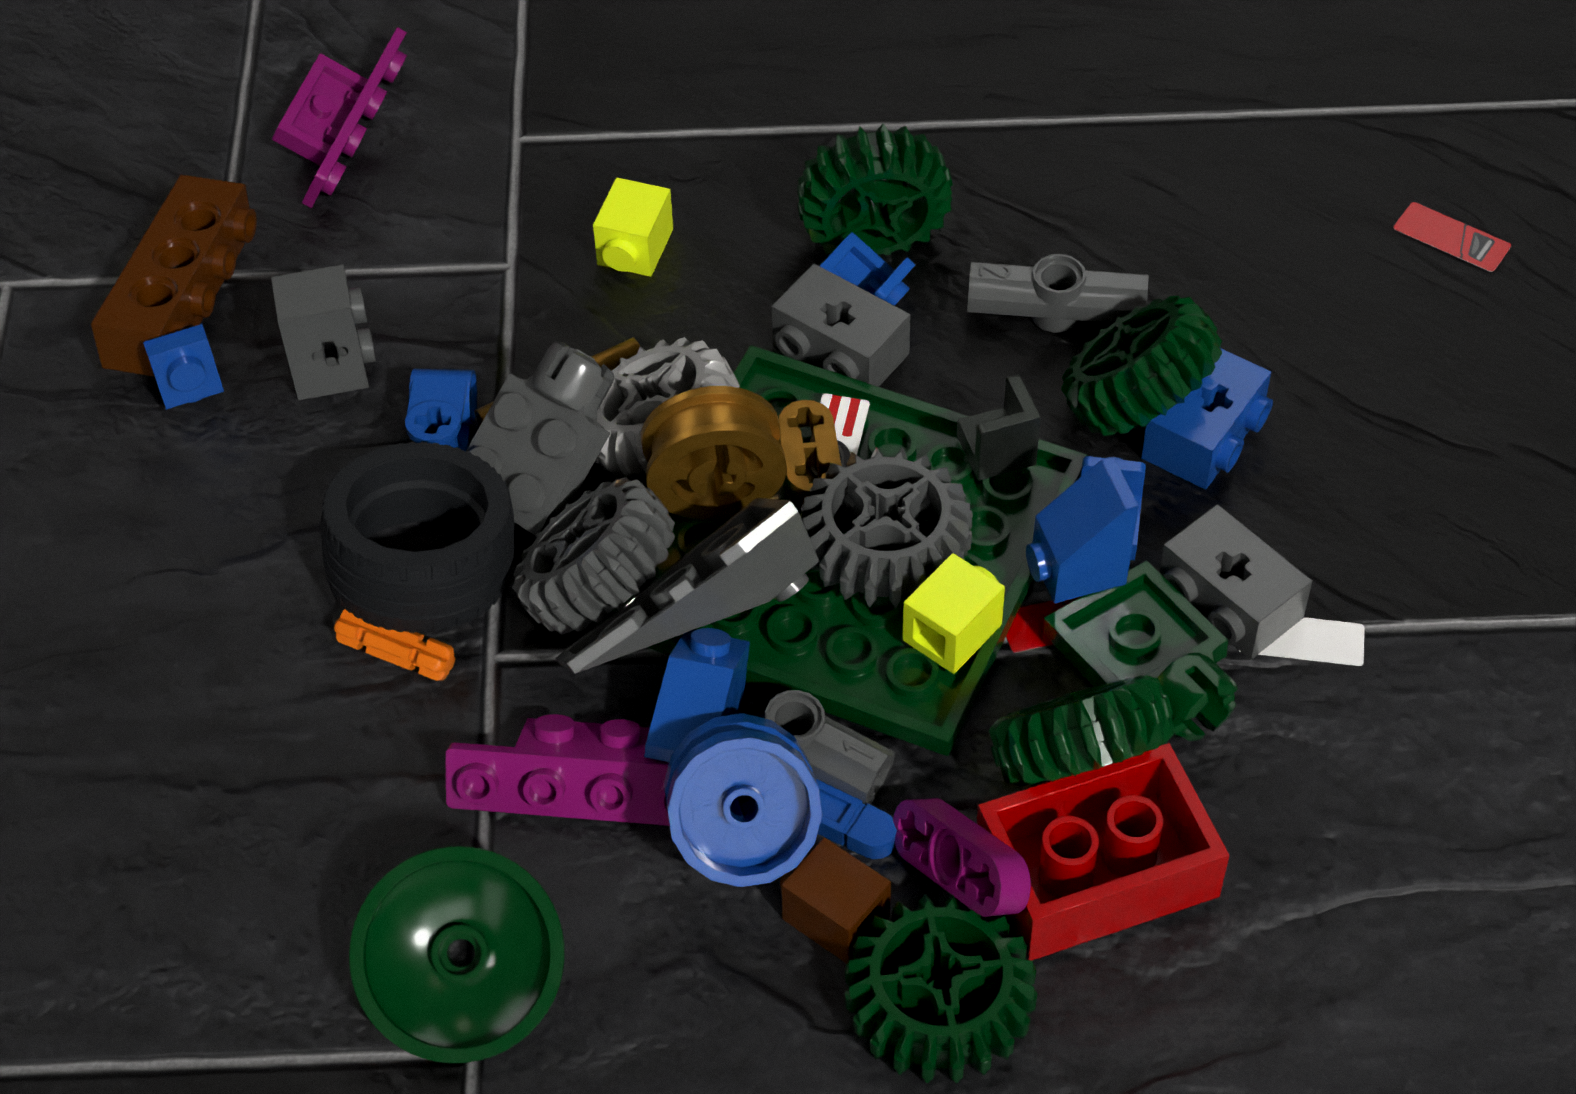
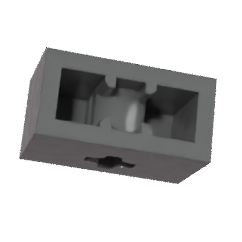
(840, 327)
(321, 331)
(1236, 581)

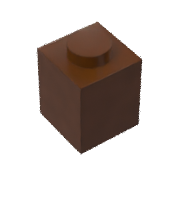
(834, 898)

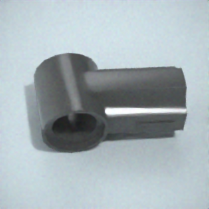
(834, 751)

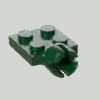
(1152, 633)

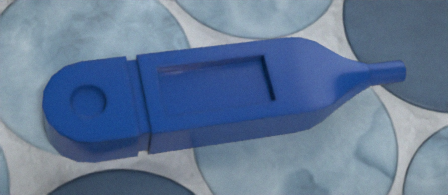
(855, 824)

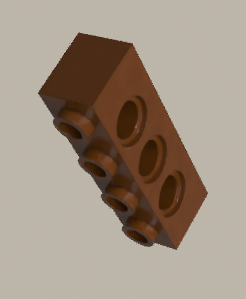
(174, 270)

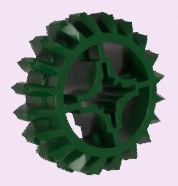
(878, 187)
(1142, 365)
(1082, 731)
(970, 959)

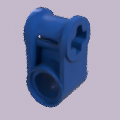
(441, 406)

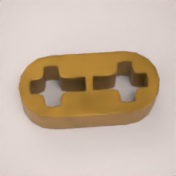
(802, 455)

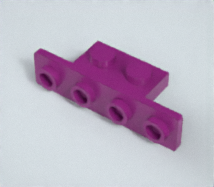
(327, 113)
(562, 772)

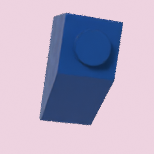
(1085, 535)
(700, 682)

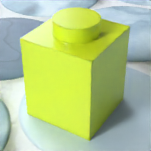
(633, 227)
(953, 612)

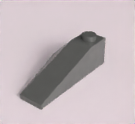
(734, 569)

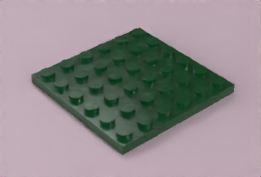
(856, 653)

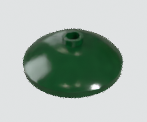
(405, 963)

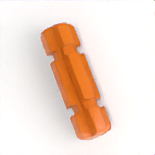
(399, 648)

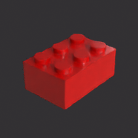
(1108, 850)

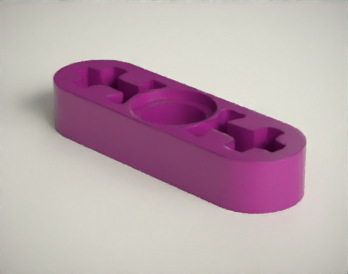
(930, 840)

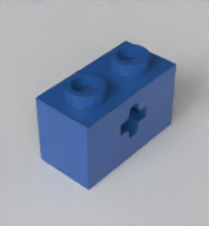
(1211, 424)

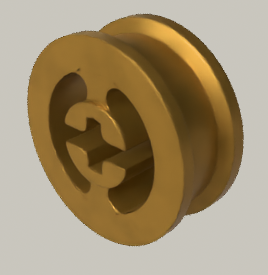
(713, 451)

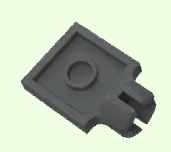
(546, 433)

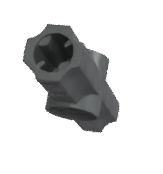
(1055, 292)

